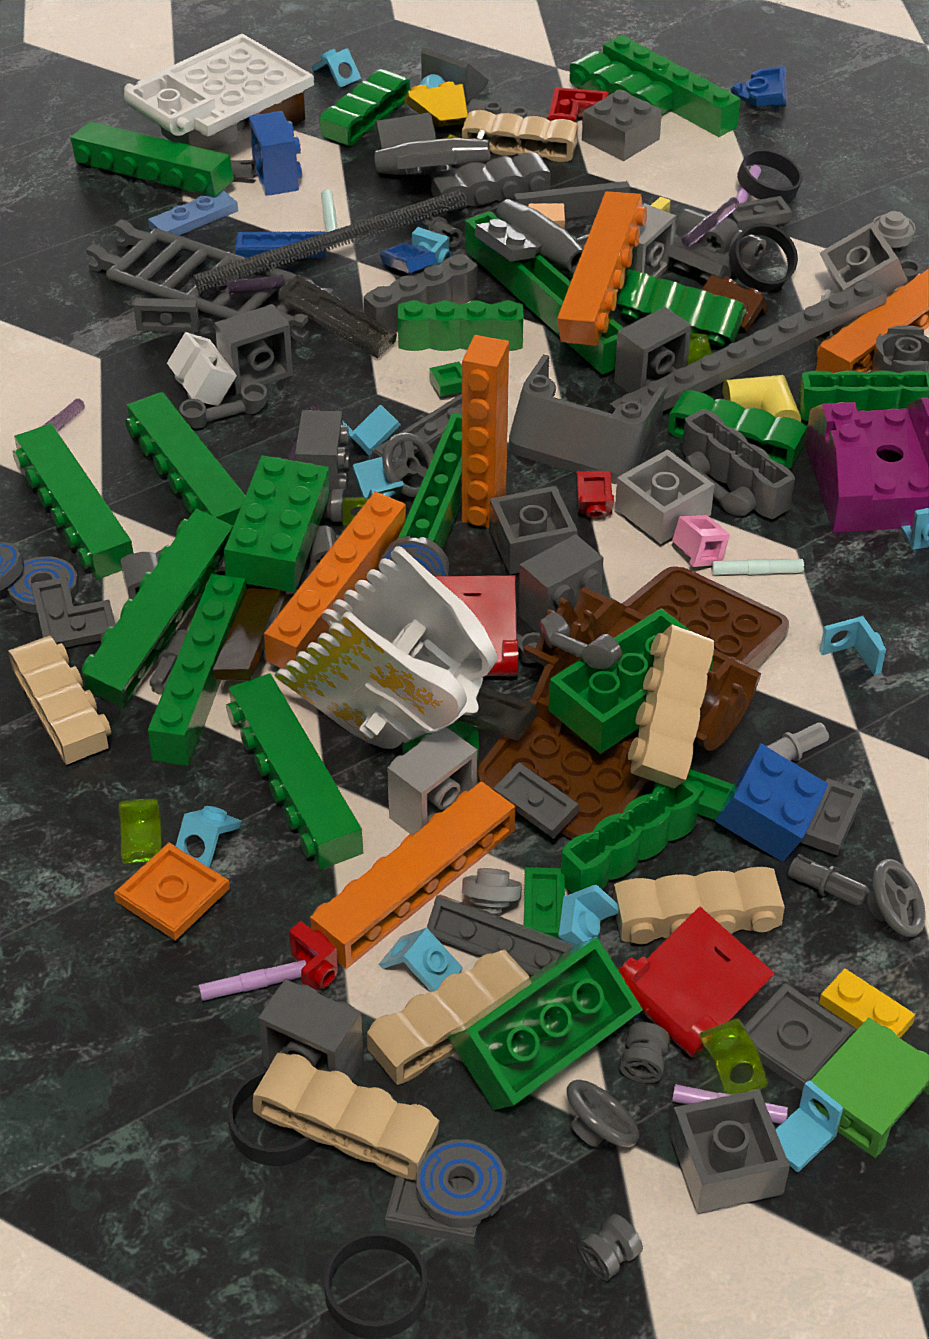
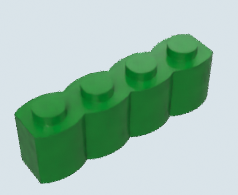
(599, 73)
(366, 104)
(707, 313)
(453, 326)
(869, 391)
(779, 437)
(630, 836)

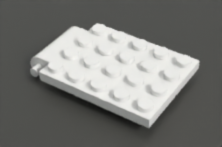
(217, 87)

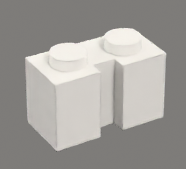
(201, 369)

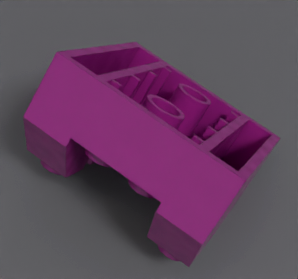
(854, 469)

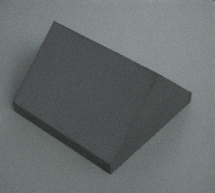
(453, 71)
(402, 130)

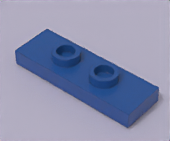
(254, 243)
(408, 258)

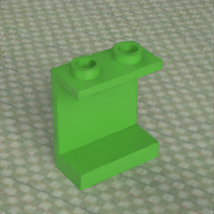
(874, 1082)

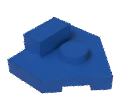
(764, 88)

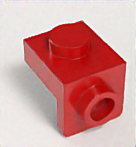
(594, 493)
(318, 954)

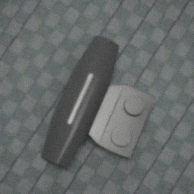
(427, 156)
(526, 232)

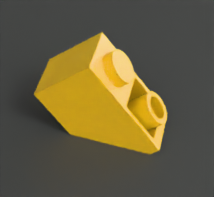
(444, 102)

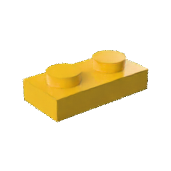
(857, 1000)

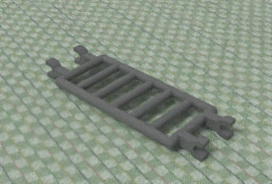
(143, 241)

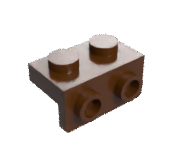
(751, 298)

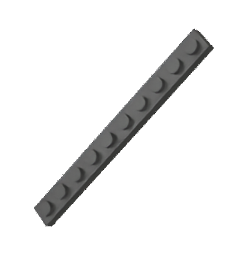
(762, 345)

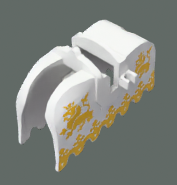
(395, 656)

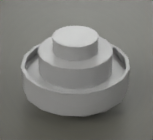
(896, 228)
(491, 889)

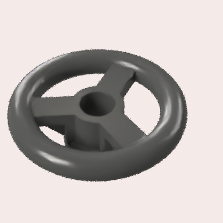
(406, 464)
(890, 901)
(600, 1116)

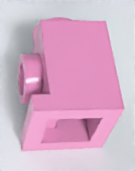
(701, 539)

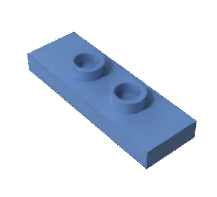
(194, 214)

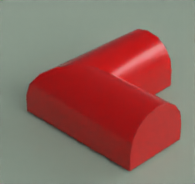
(571, 103)

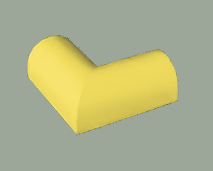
(763, 393)

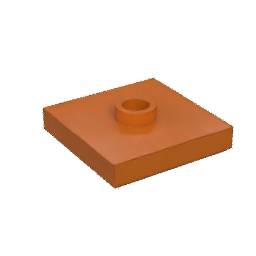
(172, 891)

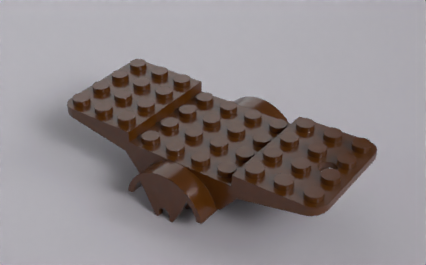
(603, 782)

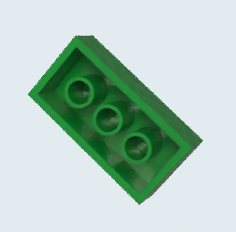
(277, 523)
(605, 702)
(545, 1023)

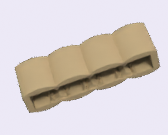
(514, 135)
(59, 699)
(671, 706)
(735, 900)
(418, 1035)
(350, 1117)

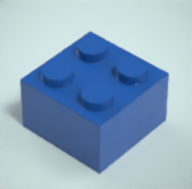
(275, 153)
(772, 802)

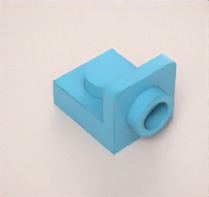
(433, 242)
(583, 914)

